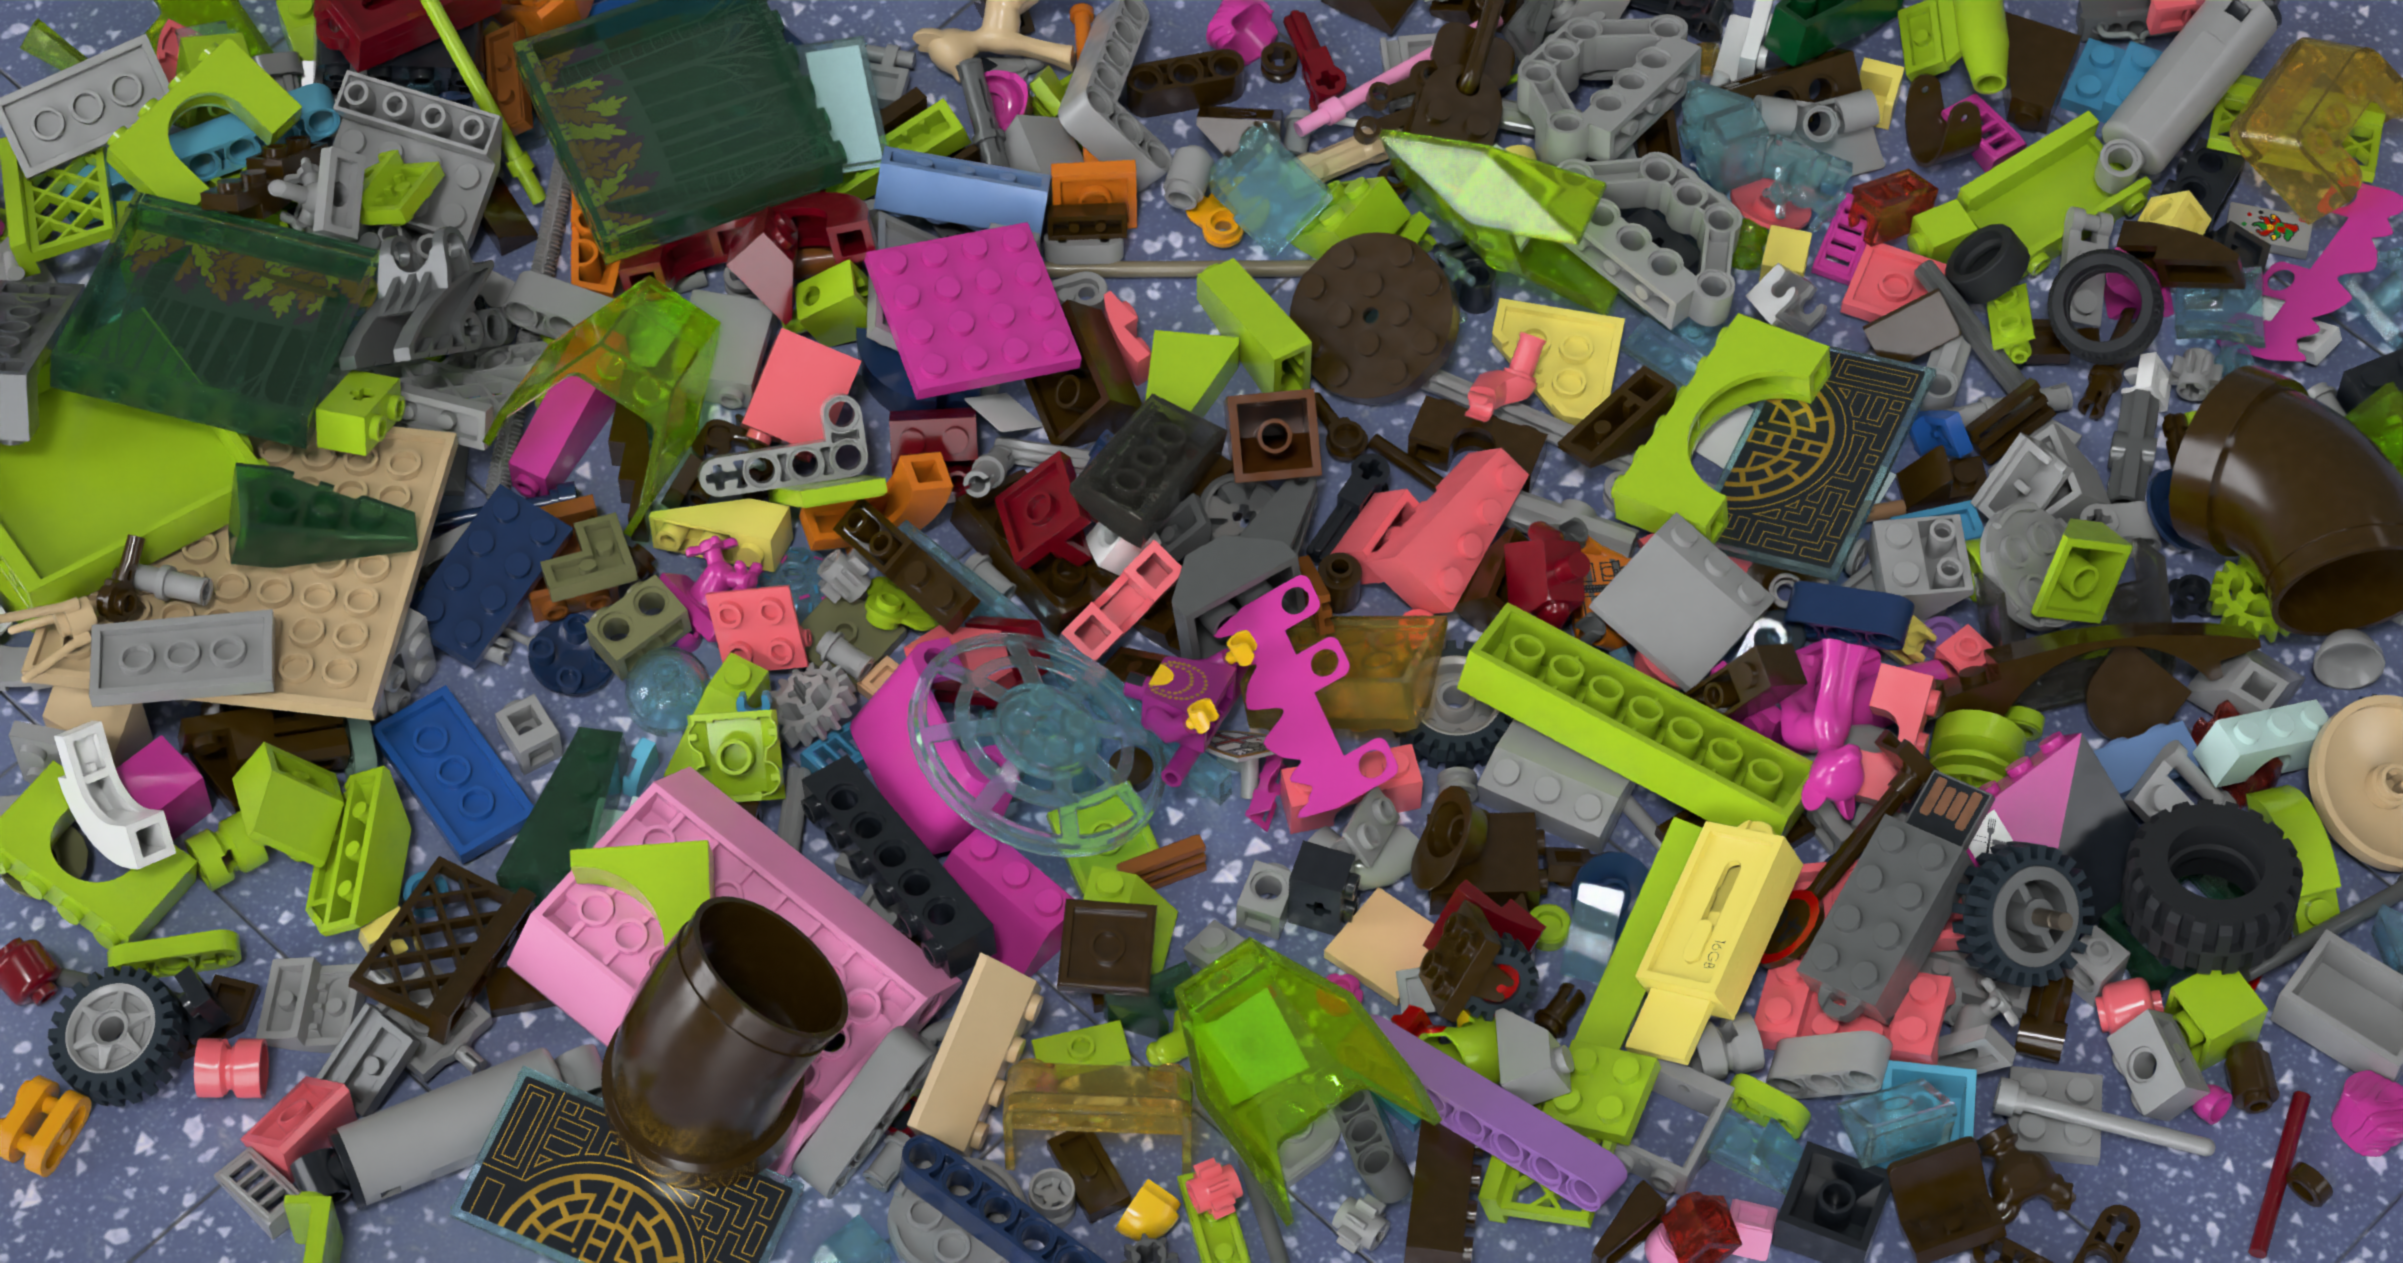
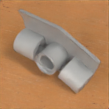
(1844, 127)

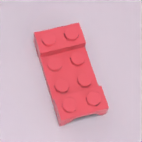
(1793, 1010)

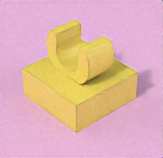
(1914, 643)
(370, 933)

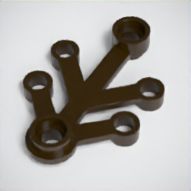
(1395, 120)

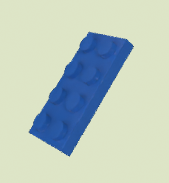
(453, 774)

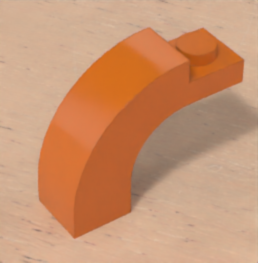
(913, 494)

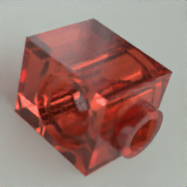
(1701, 1229)

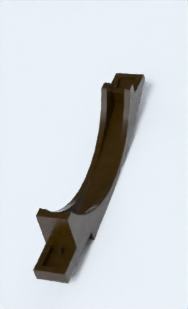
(2020, 663)

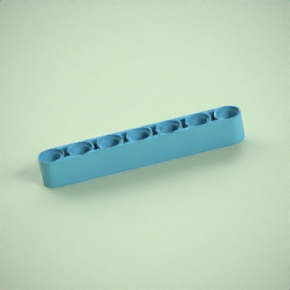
(226, 142)

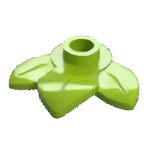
(890, 606)

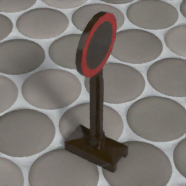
(1804, 908)

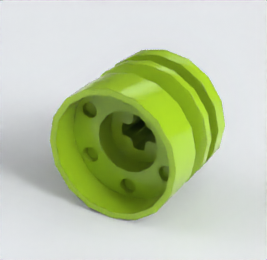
(1975, 745)

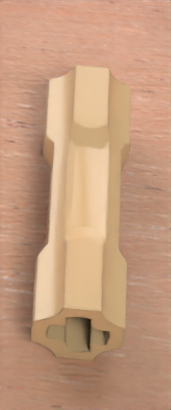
(1344, 157)

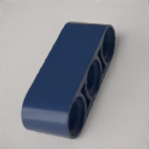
(1850, 615)

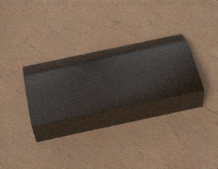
(1052, 586)

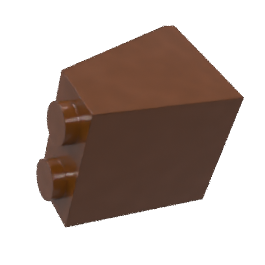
(1273, 435)

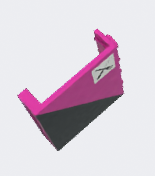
(2064, 803)

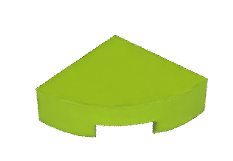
(1048, 90)

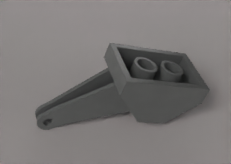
(1241, 568)

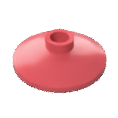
(1761, 209)

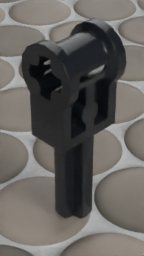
(1695, 13)
(1367, 477)

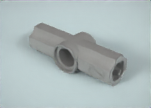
(1532, 508)

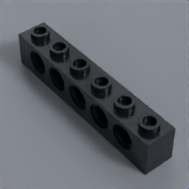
(897, 867)

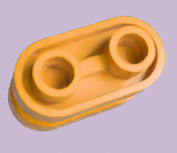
(42, 1125)

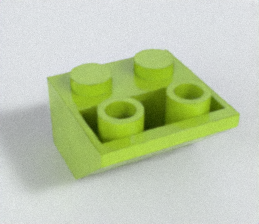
(1356, 209)
(289, 804)

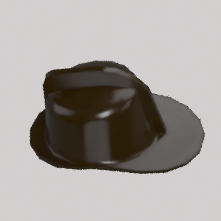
(1450, 839)

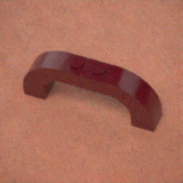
(820, 220)

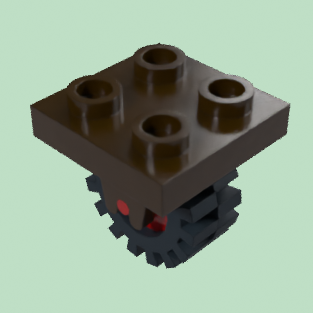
(1477, 968)

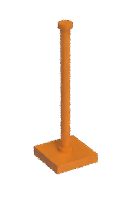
(1094, 179)

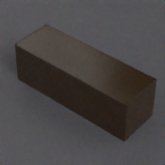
(1086, 221)

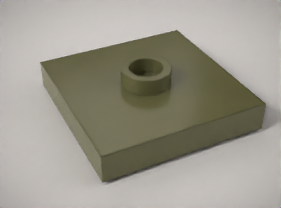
(852, 621)

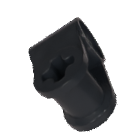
(1482, 294)

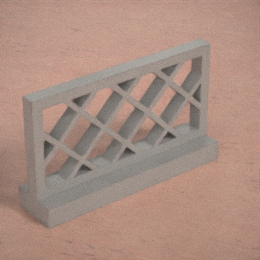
(447, 406)

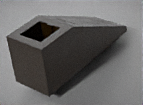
(1752, 681)

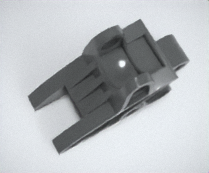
(426, 306)

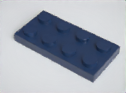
(489, 574)

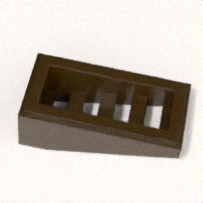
(1631, 1225)

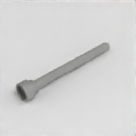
(2014, 1098)

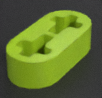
(1761, 1102)

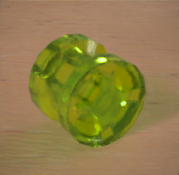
(1749, 246)

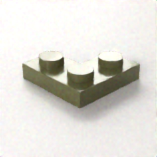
(598, 566)

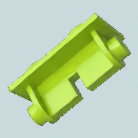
(2012, 323)

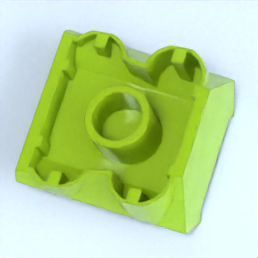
(739, 753)

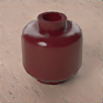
(28, 972)

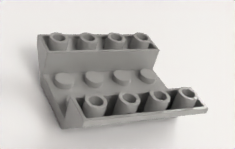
(423, 129)

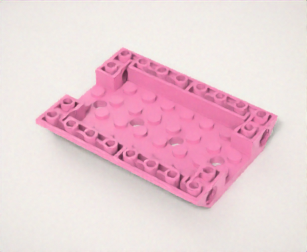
(595, 943)

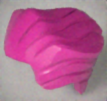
(1242, 28)
(1009, 96)
(2369, 1114)

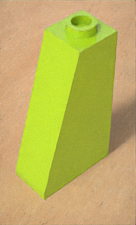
(1269, 341)

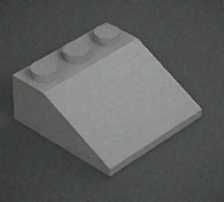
(1682, 603)
(1563, 788)

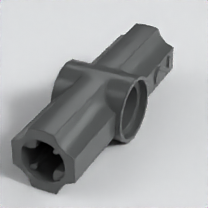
(2133, 447)

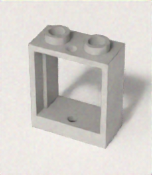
(1693, 1091)

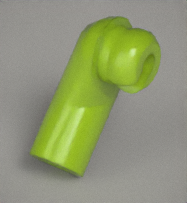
(1170, 1047)

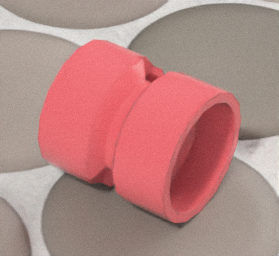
(234, 1068)

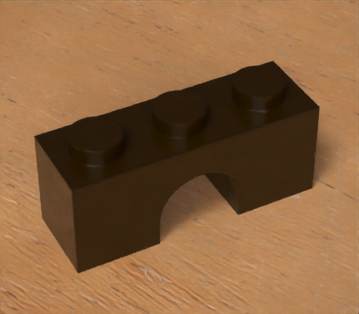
(1444, 432)

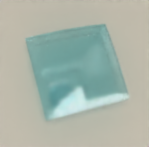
(2223, 313)

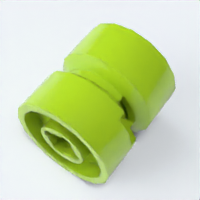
(225, 852)

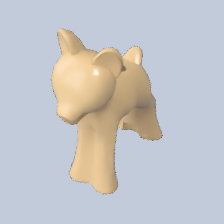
(996, 35)

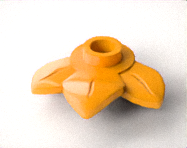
(1212, 217)

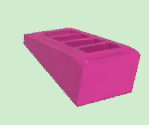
(2001, 131)
(1831, 269)

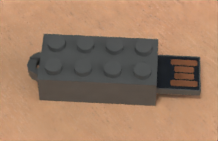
(1895, 903)

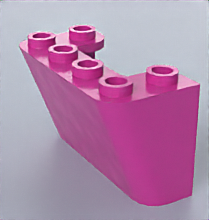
(885, 745)

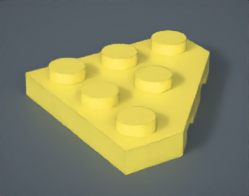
(1575, 362)

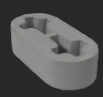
(1083, 251)

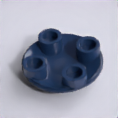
(565, 660)

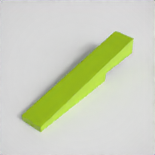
(930, 132)
(1619, 992)

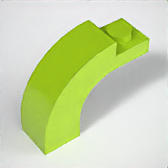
(2302, 825)

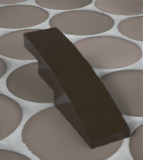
(631, 452)

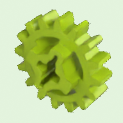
(2249, 603)

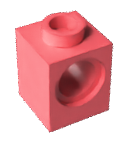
(1962, 651)

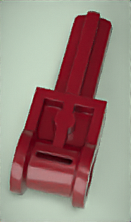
(1318, 69)

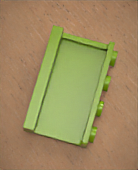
(2040, 186)

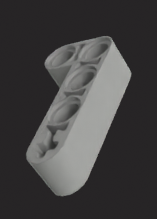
(783, 455)
(865, 1110)

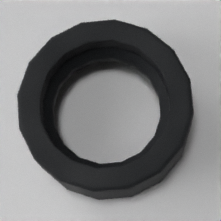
(1987, 263)

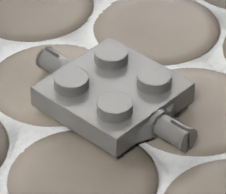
(431, 1055)

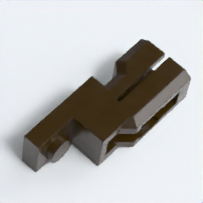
(244, 730)

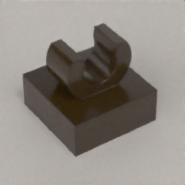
(686, 486)

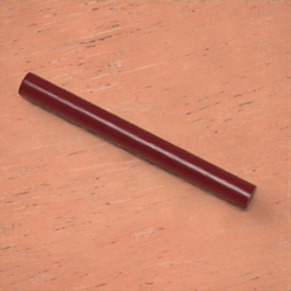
(2277, 1180)

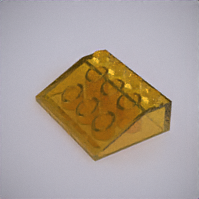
(1388, 675)

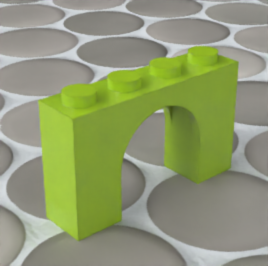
(222, 80)
(113, 909)

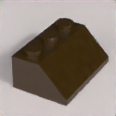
(1090, 399)

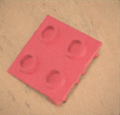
(759, 627)

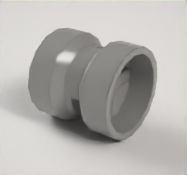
(1049, 1189)

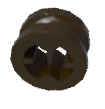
(1282, 51)

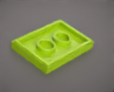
(829, 491)

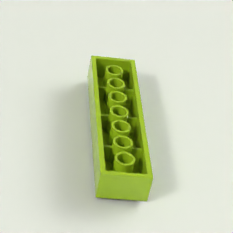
(1633, 724)

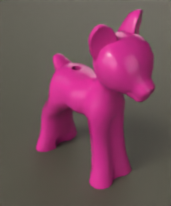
(1825, 724)

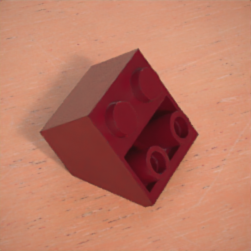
(937, 430)

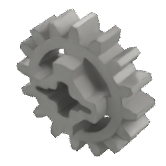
(812, 703)

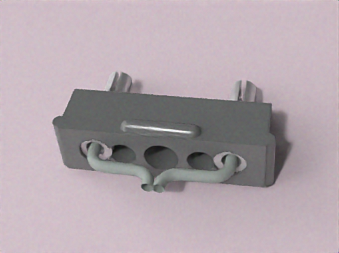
(2114, 20)

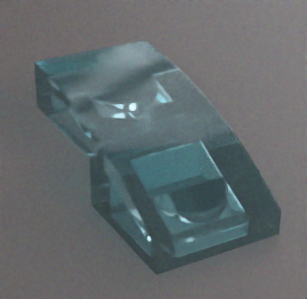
(1592, 932)

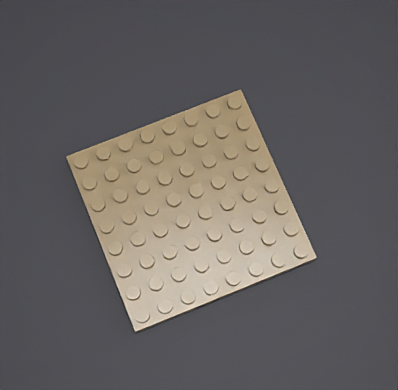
(331, 617)

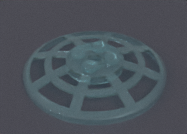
(1028, 750)

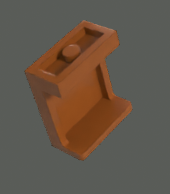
(539, 599)

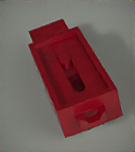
(383, 29)

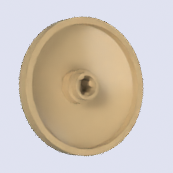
(2359, 779)

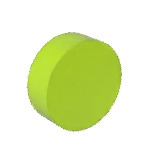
(2028, 720)
(1557, 926)

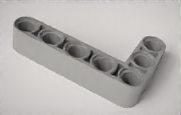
(1091, 100)

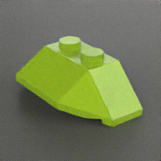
(365, 856)

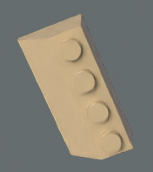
(976, 1056)

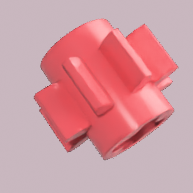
(1214, 1188)

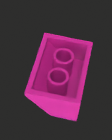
(1014, 897)

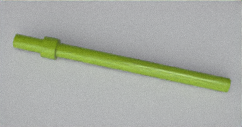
(518, 162)

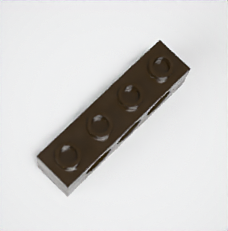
(1833, 69)

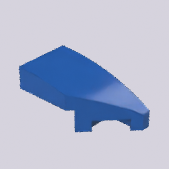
(1940, 428)

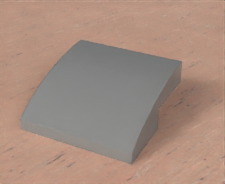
(308, 1005)

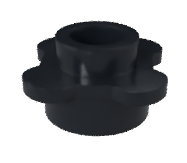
(2193, 586)

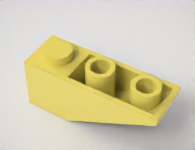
(757, 525)

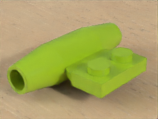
(1945, 30)

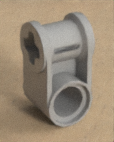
(2127, 520)

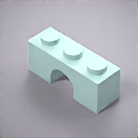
(2245, 742)

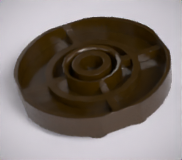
(1413, 327)

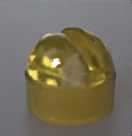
(1709, 56)

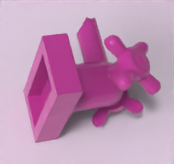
(715, 578)

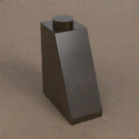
(2037, 71)

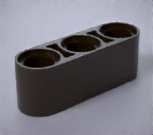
(1185, 83)

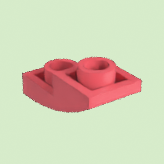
(1123, 325)

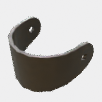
(1929, 135)

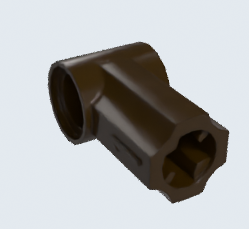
(2043, 1024)

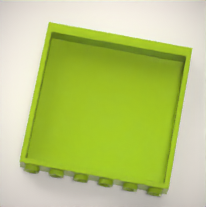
(104, 475)

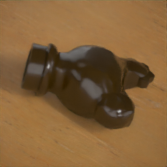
(2021, 1175)

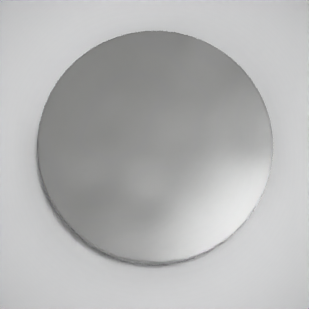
(2017, 556)
(928, 1236)

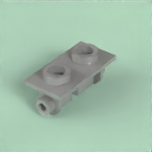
(1369, 827)

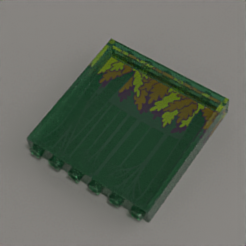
(677, 118)
(216, 319)

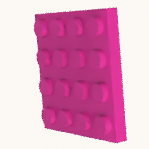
(972, 310)

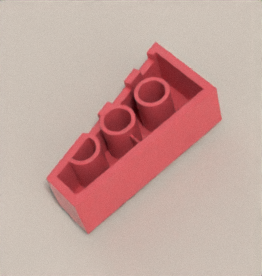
(1449, 533)

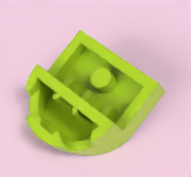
(396, 189)

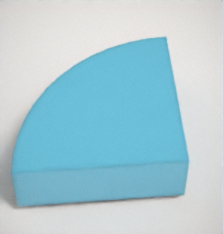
(644, 769)

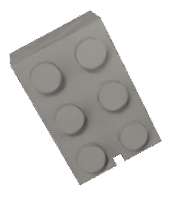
(2346, 1007)

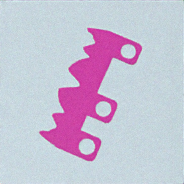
(2318, 289)
(1290, 684)

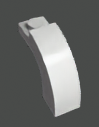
(103, 807)

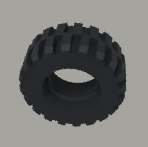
(2201, 929)

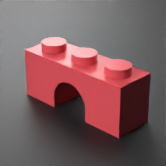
(1123, 602)
(1908, 701)
(1402, 789)

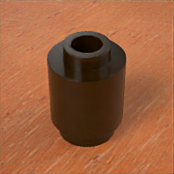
(1342, 579)
(2251, 1077)

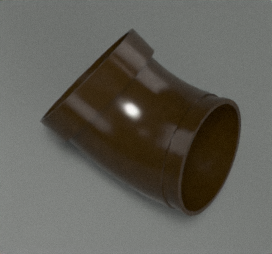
(2296, 499)
(717, 1046)

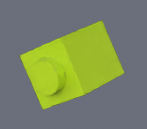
(1940, 231)

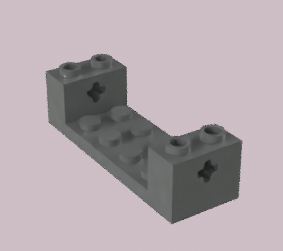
(29, 329)

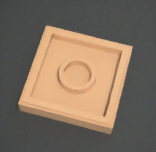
(1379, 942)

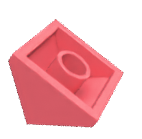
(301, 1123)

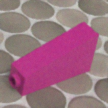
(558, 436)

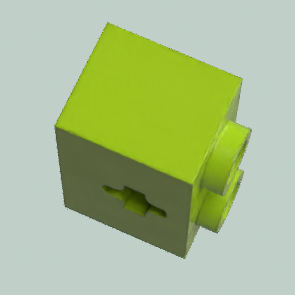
(359, 412)

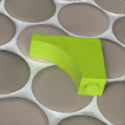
(661, 876)

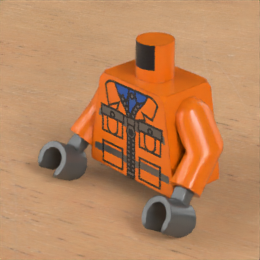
(1604, 567)

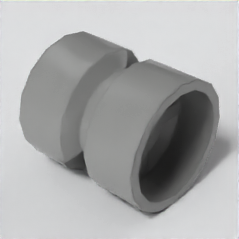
(1729, 1047)

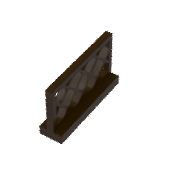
(471, 972)

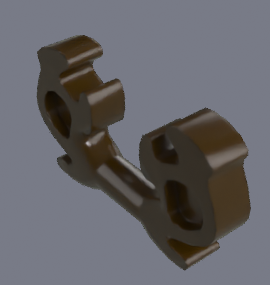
(719, 437)

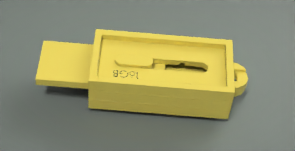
(1712, 936)

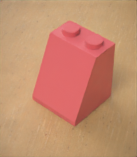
(792, 390)

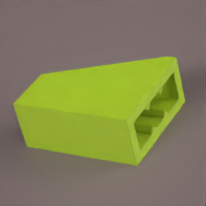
(1191, 368)

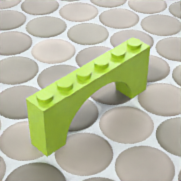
(1744, 367)

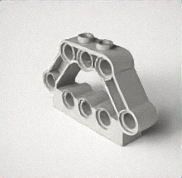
(1651, 78)
(1641, 268)

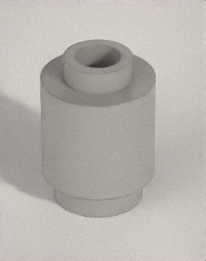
(1188, 177)

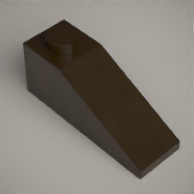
(1621, 420)

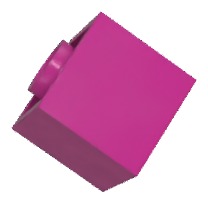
(167, 782)

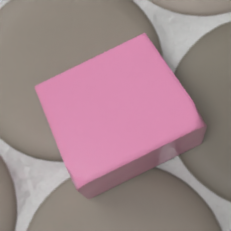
(1755, 1227)

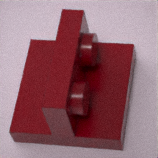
(1044, 515)

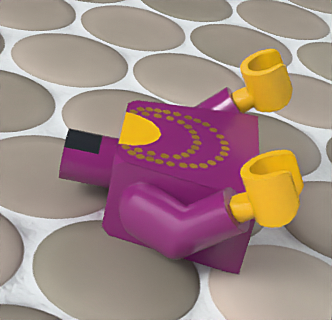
(1190, 696)

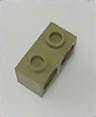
(642, 630)

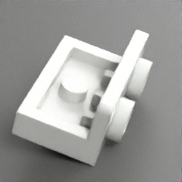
(1743, 42)

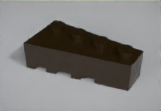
(1441, 1197)

